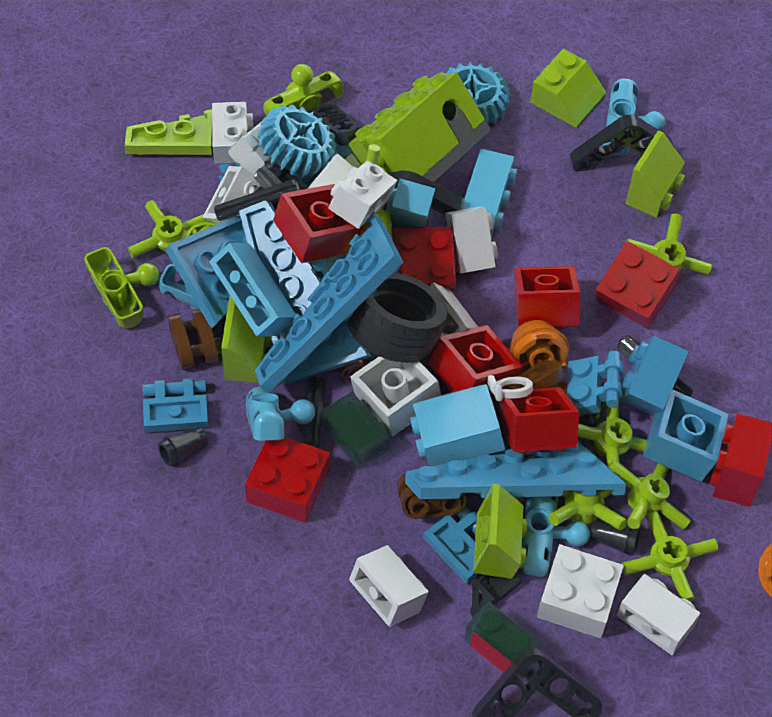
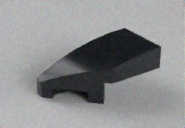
(490, 589)

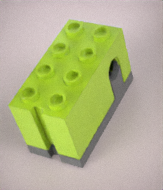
(425, 128)

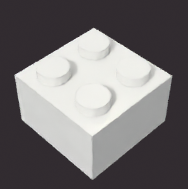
(393, 388)
(580, 591)

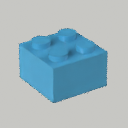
(651, 374)
(686, 436)

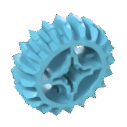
(486, 89)
(296, 140)

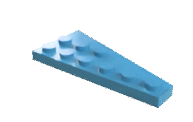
(192, 260)
(297, 284)
(333, 301)
(523, 475)

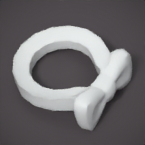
(499, 393)

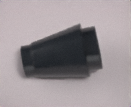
(180, 446)
(621, 540)

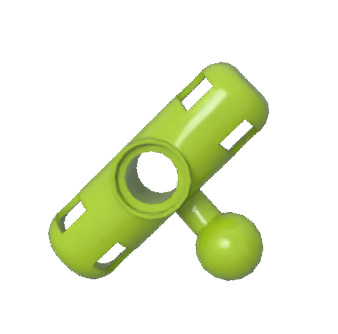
(305, 89)
(123, 299)

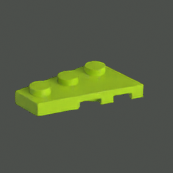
(179, 137)

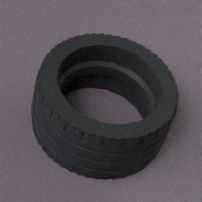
(404, 338)

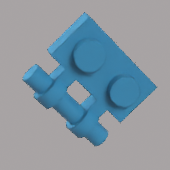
(585, 382)
(175, 412)
(454, 544)

